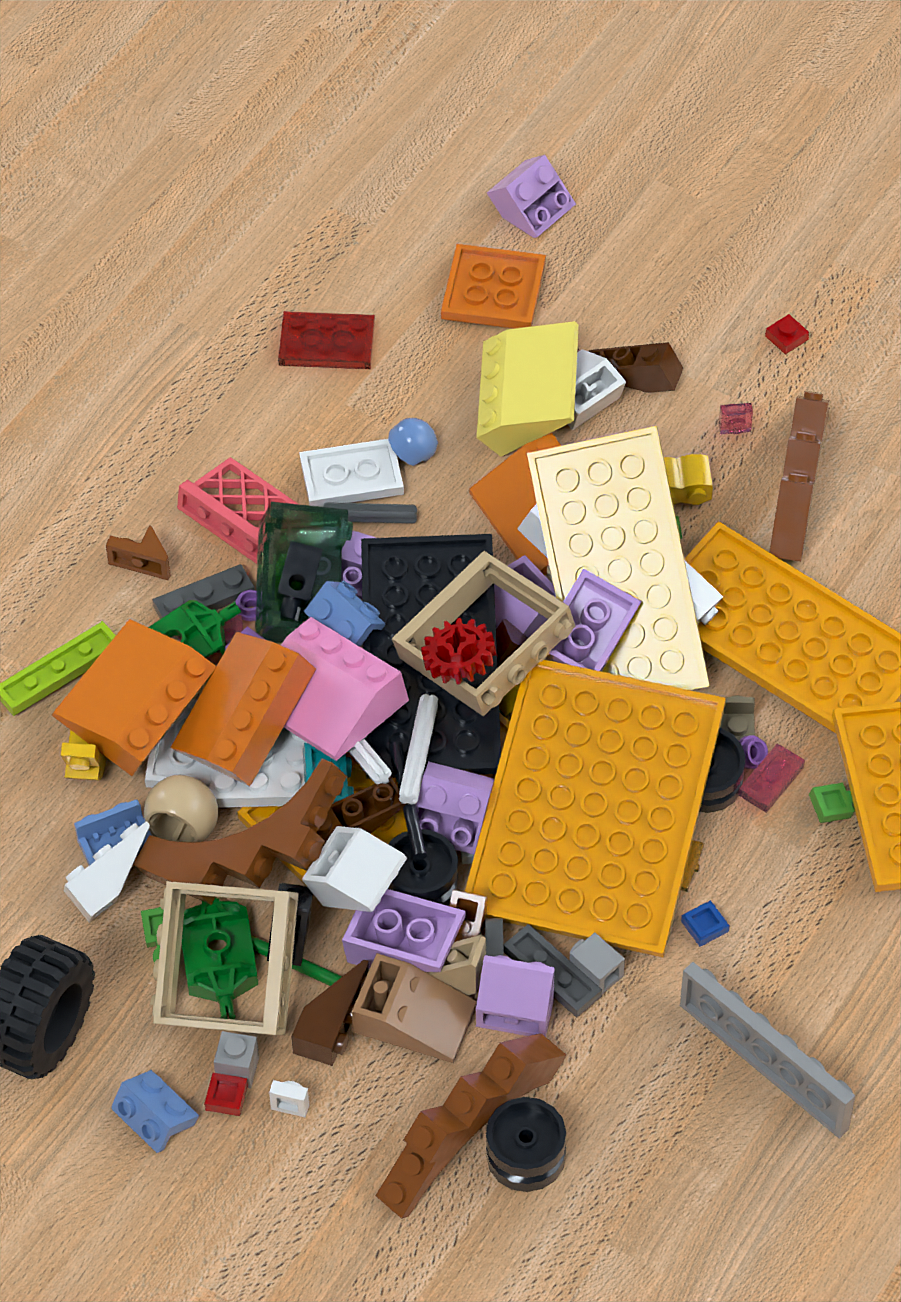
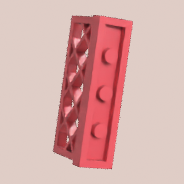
(219, 519)

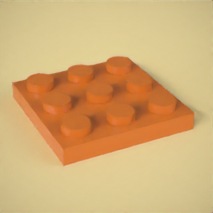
(493, 286)

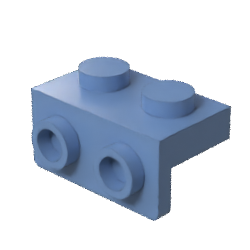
(344, 612)
(106, 827)
(152, 1109)

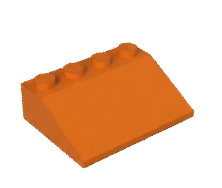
(508, 497)
(134, 694)
(244, 707)

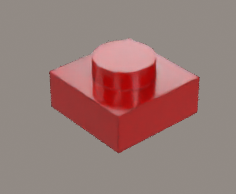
(787, 334)
(226, 1094)

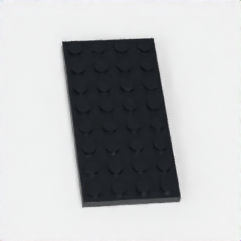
(399, 581)

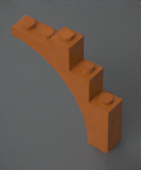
(799, 476)
(250, 854)
(443, 1130)

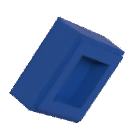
(705, 923)

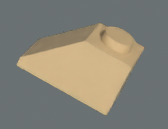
(464, 965)

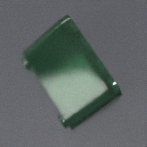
(304, 524)

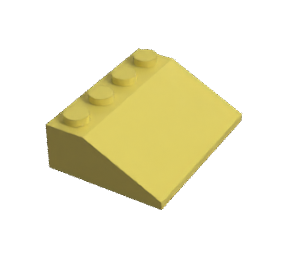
(527, 384)

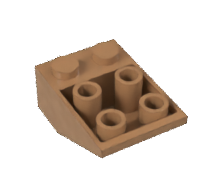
(411, 1009)

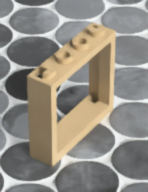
(456, 599)
(279, 968)

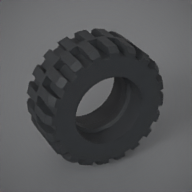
(42, 1004)

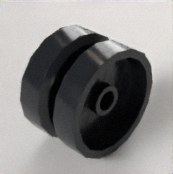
(725, 773)
(429, 878)
(526, 1144)

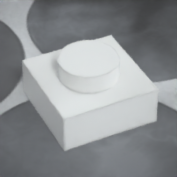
(289, 1098)

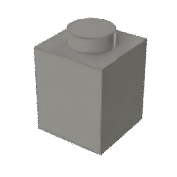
(598, 961)
(237, 1056)

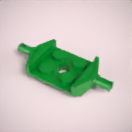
(198, 626)
(223, 972)

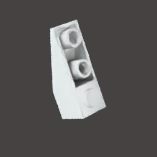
(102, 881)

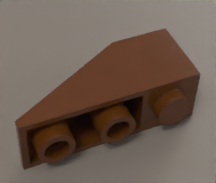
(645, 366)
(363, 809)
(326, 1019)

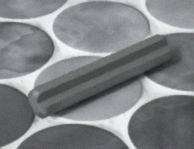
(378, 512)

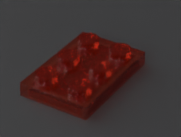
(326, 340)

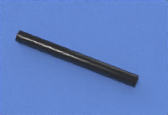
(410, 811)

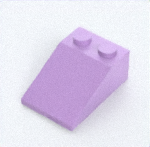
(600, 619)
(404, 930)

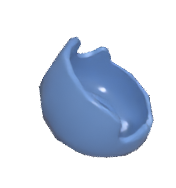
(413, 440)

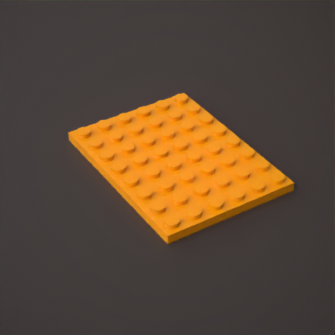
(595, 805)

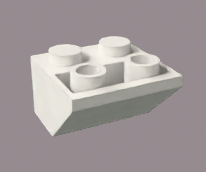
(596, 386)
(353, 870)

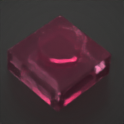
(735, 418)

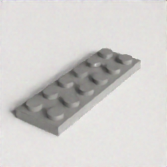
(767, 1050)

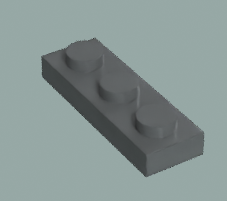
(211, 591)
(571, 985)

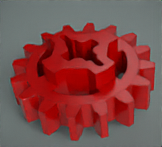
(458, 651)

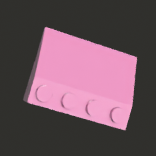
(345, 695)

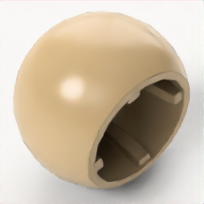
(181, 809)

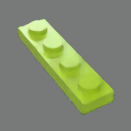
(54, 669)

